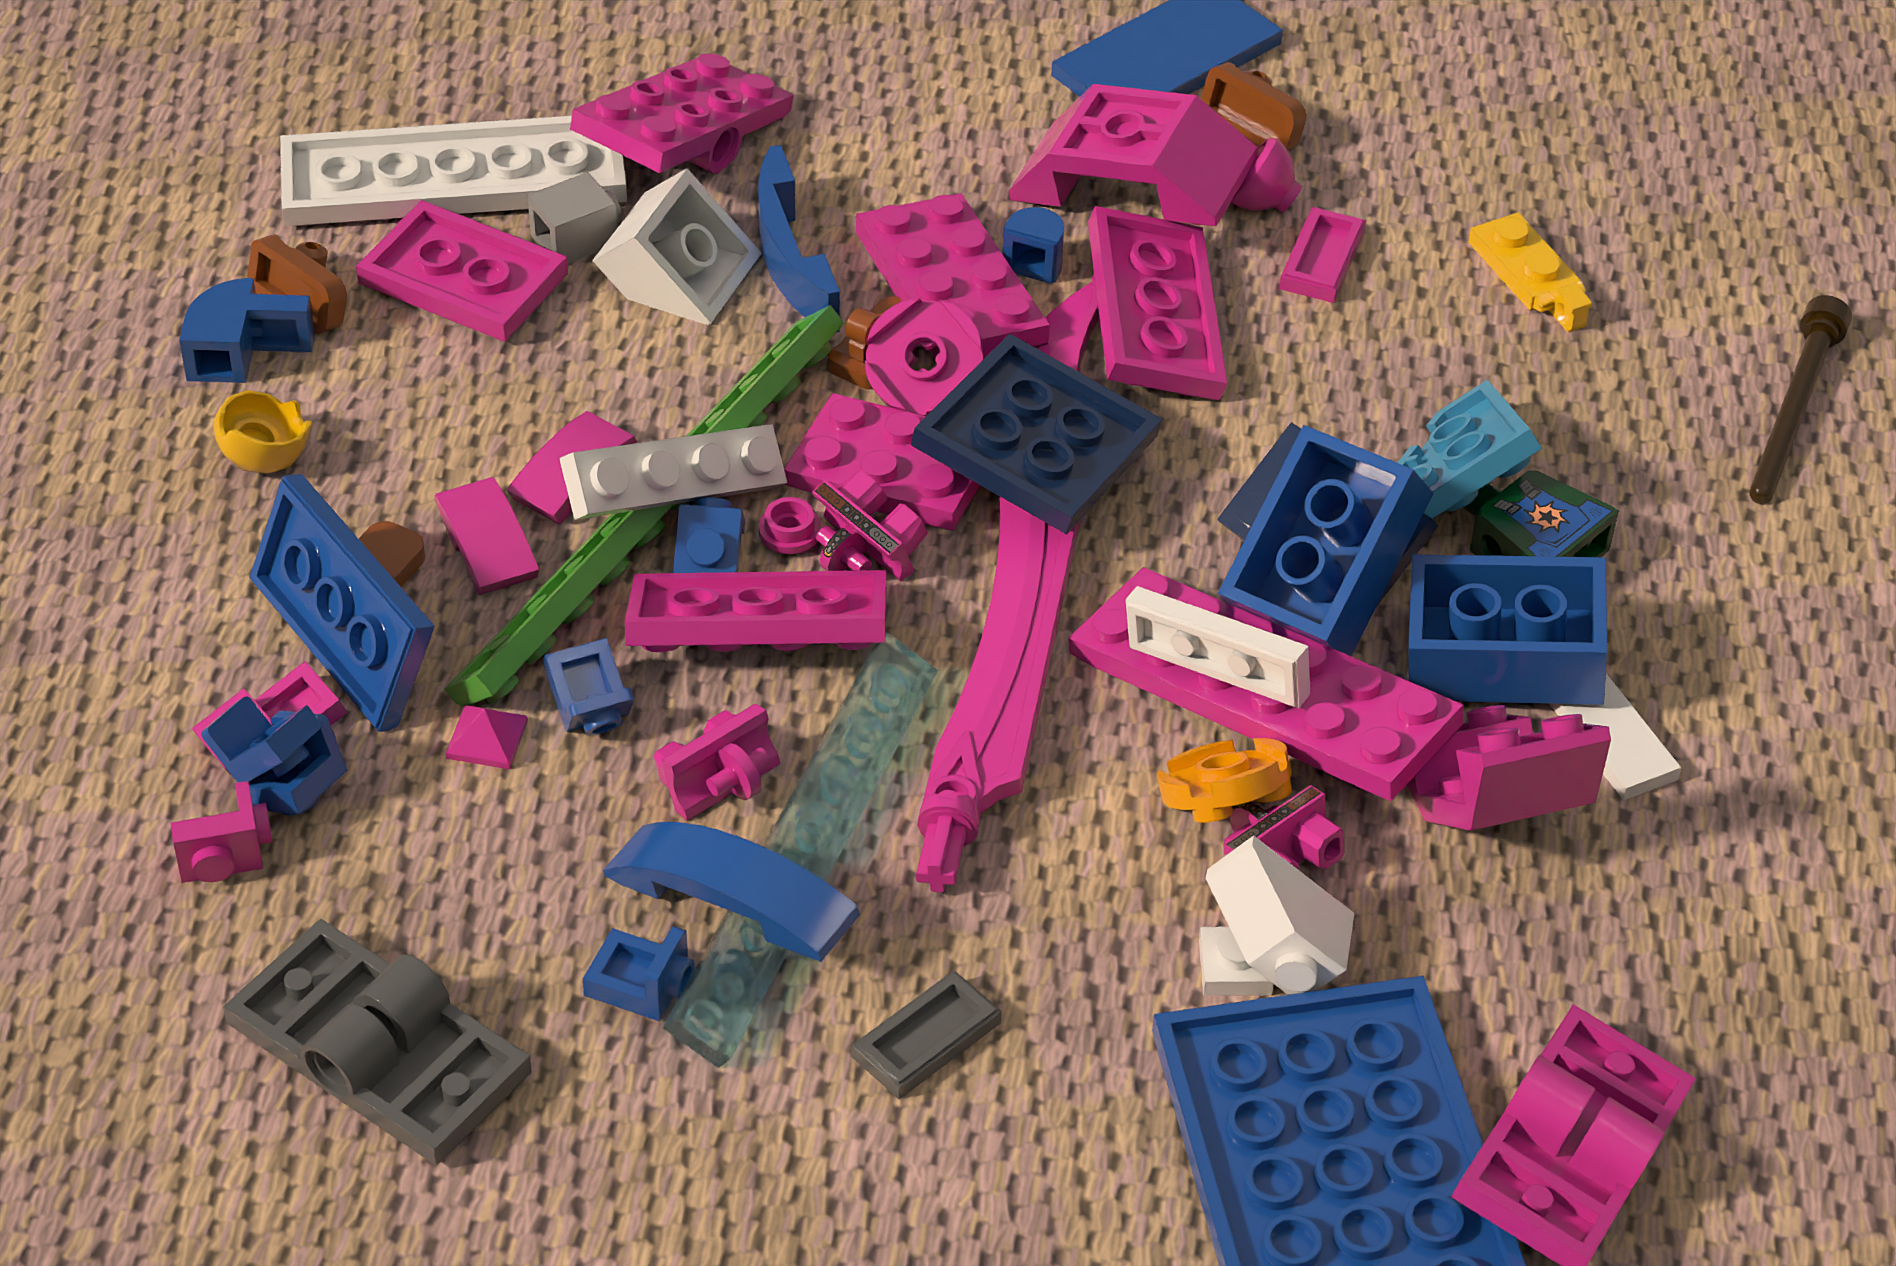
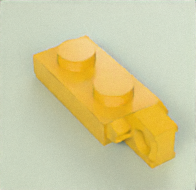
(1532, 269)

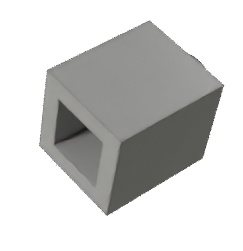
(573, 217)

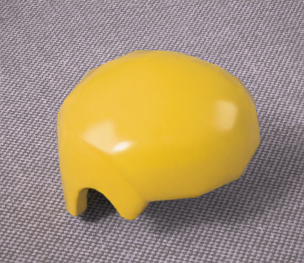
(260, 431)

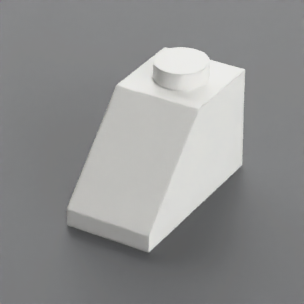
(1281, 918)

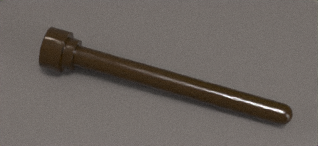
(1823, 326)

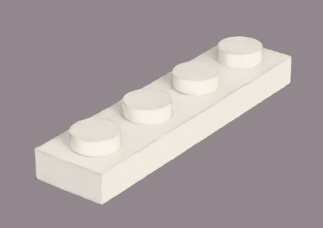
(672, 471)

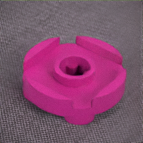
(928, 325)

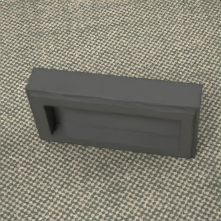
(926, 1034)

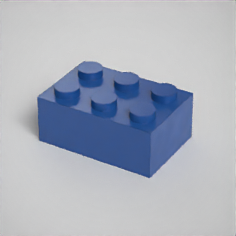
(1327, 540)
(1509, 628)

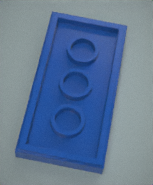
(1170, 47)
(341, 602)

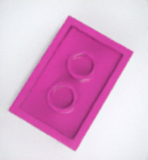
(462, 270)
(878, 440)

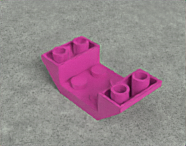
(1140, 139)
(1505, 773)

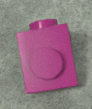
(222, 843)

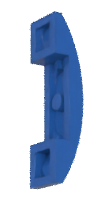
(802, 280)
(740, 876)

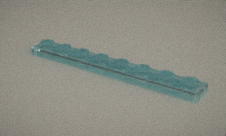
(810, 832)

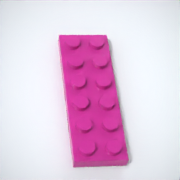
(1352, 724)

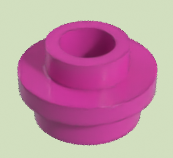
(789, 526)

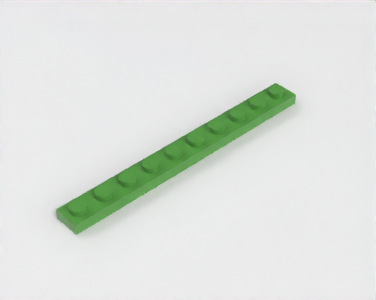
(604, 553)

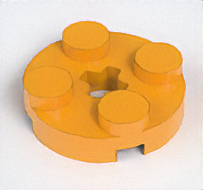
(1218, 777)

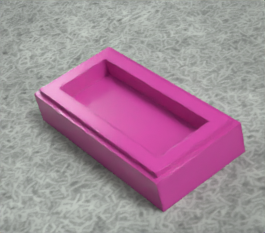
(1322, 254)

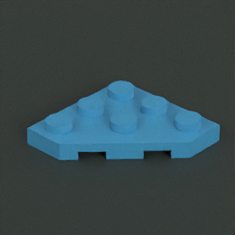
(1469, 447)

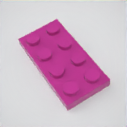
(945, 254)
(1156, 304)
(757, 609)

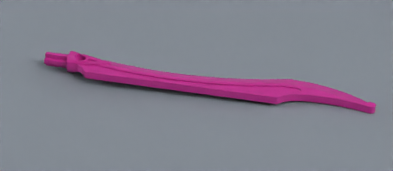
(996, 717)

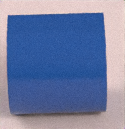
(1034, 243)

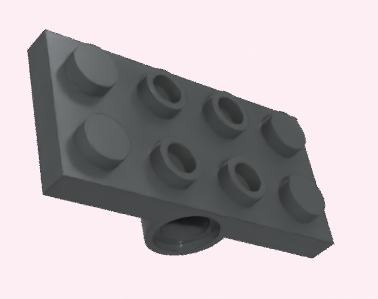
(379, 1039)

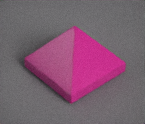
(486, 737)

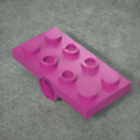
(684, 114)
(1574, 1139)

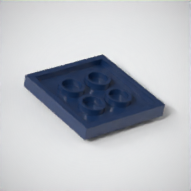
(1036, 433)

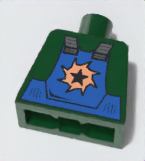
(1540, 519)

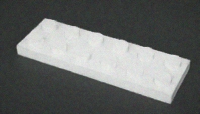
(448, 165)

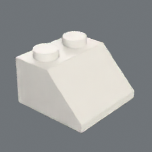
(678, 251)

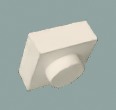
(1225, 968)

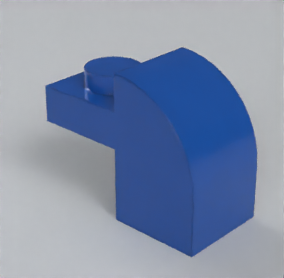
(233, 322)

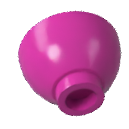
(1270, 180)

